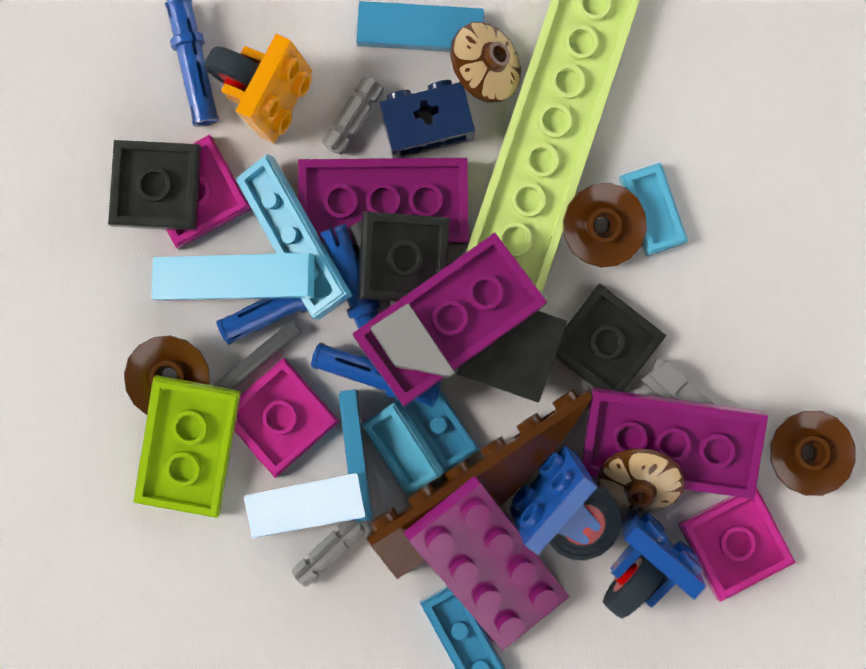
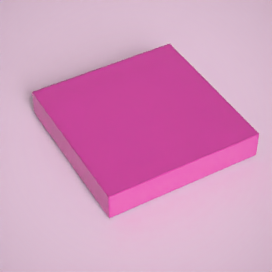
(219, 196)
(282, 418)
(736, 544)

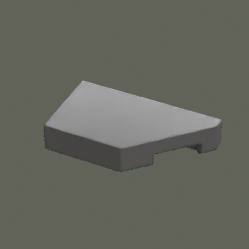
(410, 344)

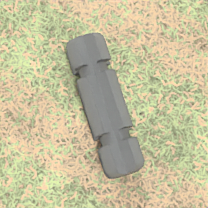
(353, 115)
(327, 551)

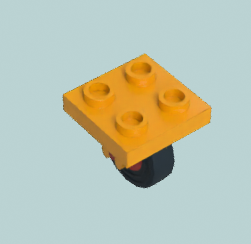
(262, 83)

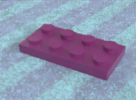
(342, 189)
(461, 310)
(711, 442)
(486, 563)

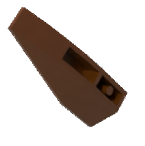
(500, 471)

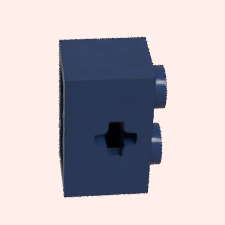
(408, 132)

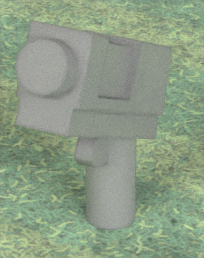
(669, 382)

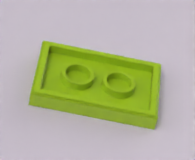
(187, 446)

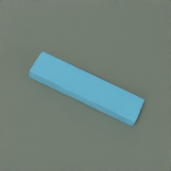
(292, 231)
(233, 277)

